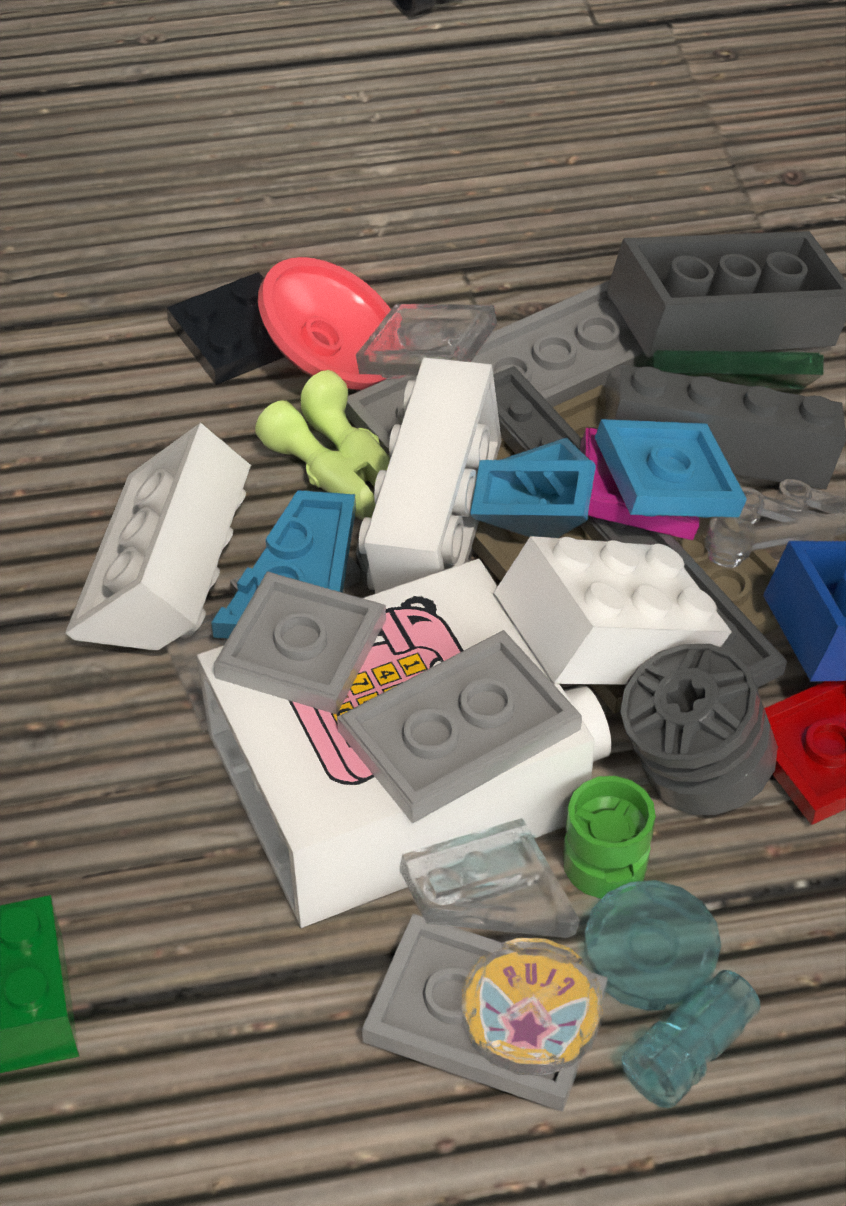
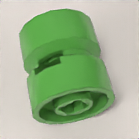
(608, 834)

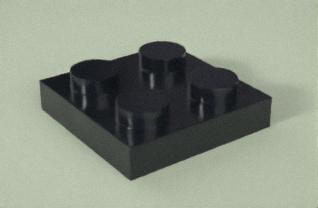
(225, 329)

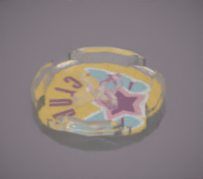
(531, 1007)

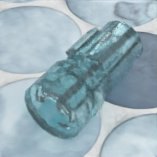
(676, 1051)

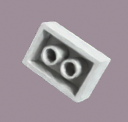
(604, 607)

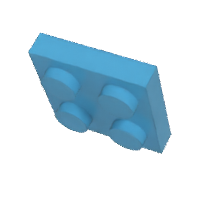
(669, 469)

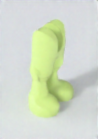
(340, 471)

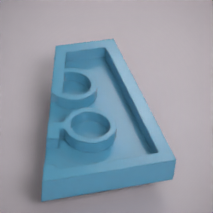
(305, 545)

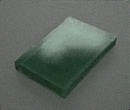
(744, 368)

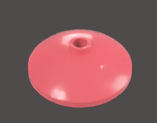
(320, 317)

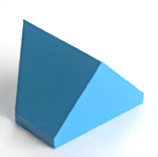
(535, 490)

